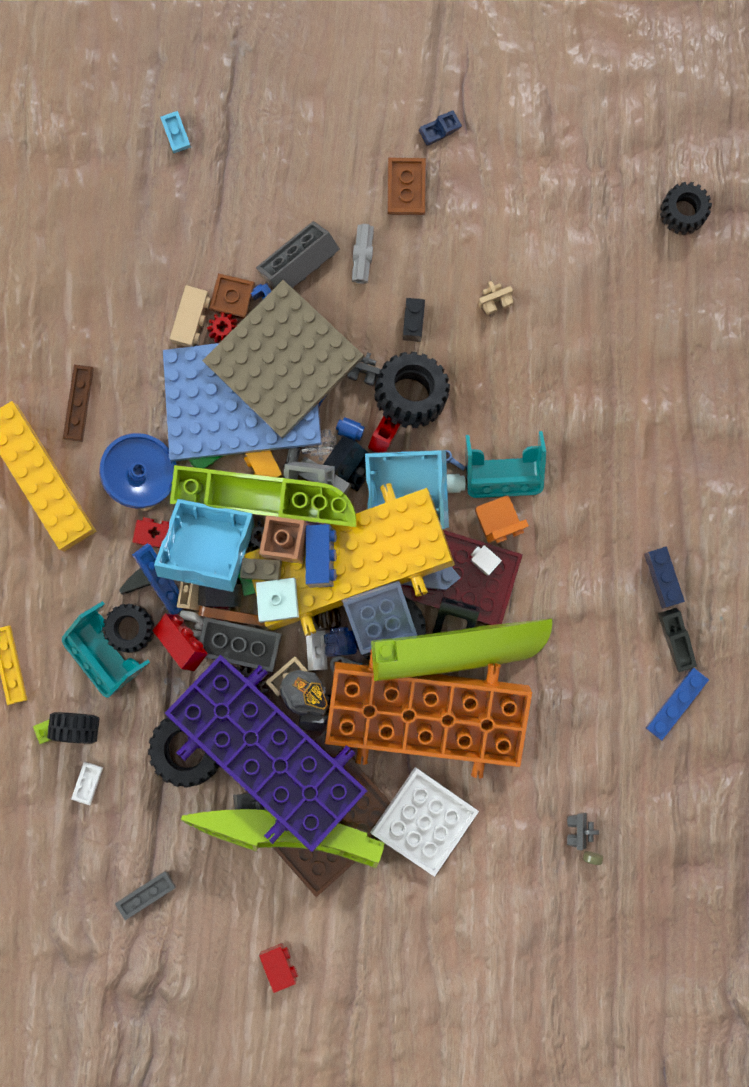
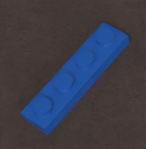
(164, 587)
(677, 704)

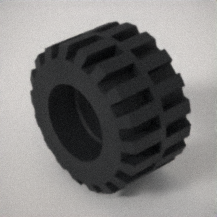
(692, 195)
(112, 628)
(73, 727)

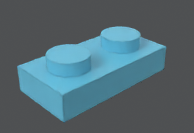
(175, 132)

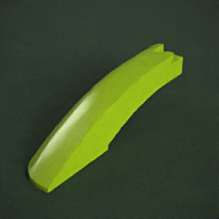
(263, 495)
(458, 649)
(248, 828)

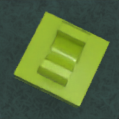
(42, 731)

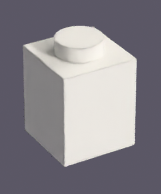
(485, 560)

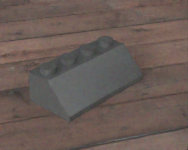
(299, 256)

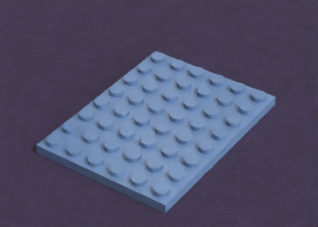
(212, 420)

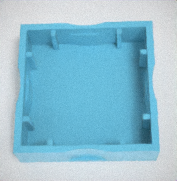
(407, 474)
(204, 545)

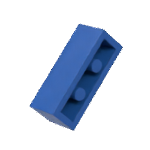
(320, 555)

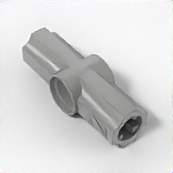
(362, 253)

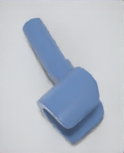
(453, 461)

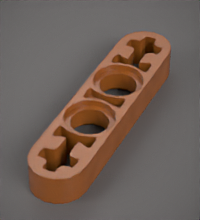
(229, 615)

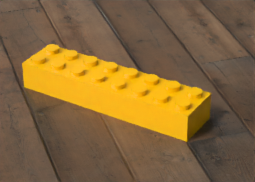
(41, 480)

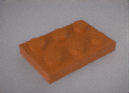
(406, 186)

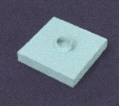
(277, 600)

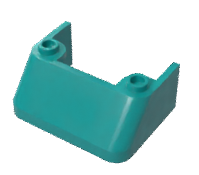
(505, 476)
(96, 657)

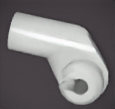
(194, 617)

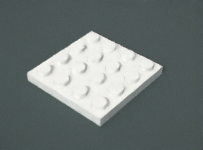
(424, 821)

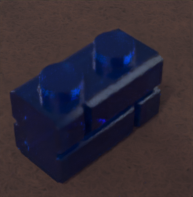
(339, 642)

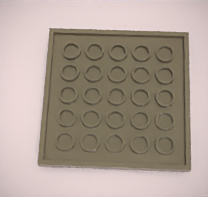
(283, 358)

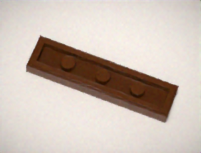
(78, 403)

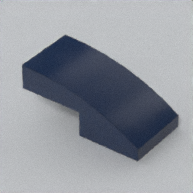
(440, 128)

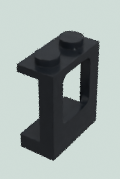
(457, 609)

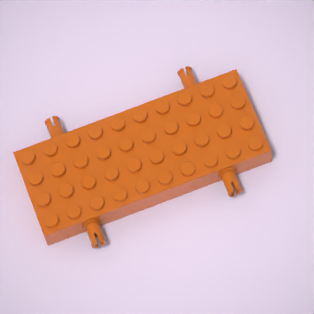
(429, 716)

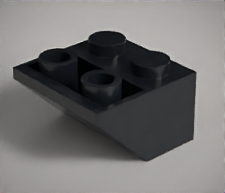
(349, 462)

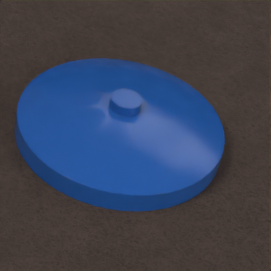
(137, 471)

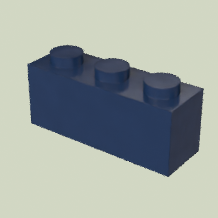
(664, 577)

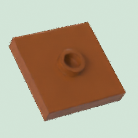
(232, 296)

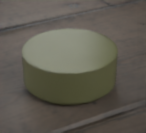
(593, 858)

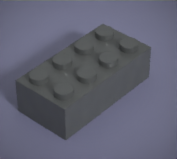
(240, 644)

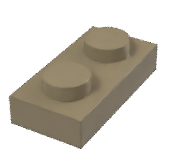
(261, 569)

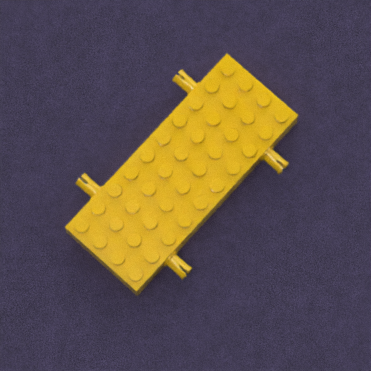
(387, 545)

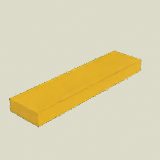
(10, 668)

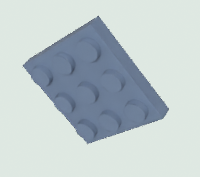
(379, 615)

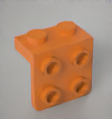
(499, 520)

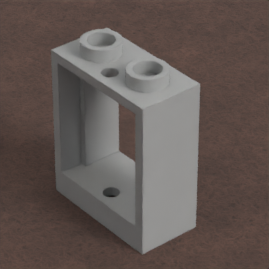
(326, 473)

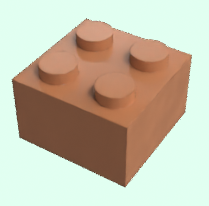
(284, 539)

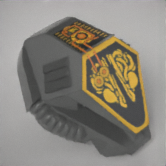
(303, 693)

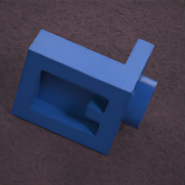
(259, 291)

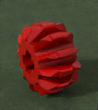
(216, 325)

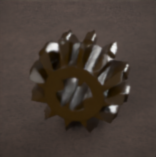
(327, 620)

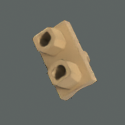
(488, 301)

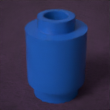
(350, 429)

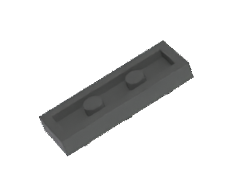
(145, 895)

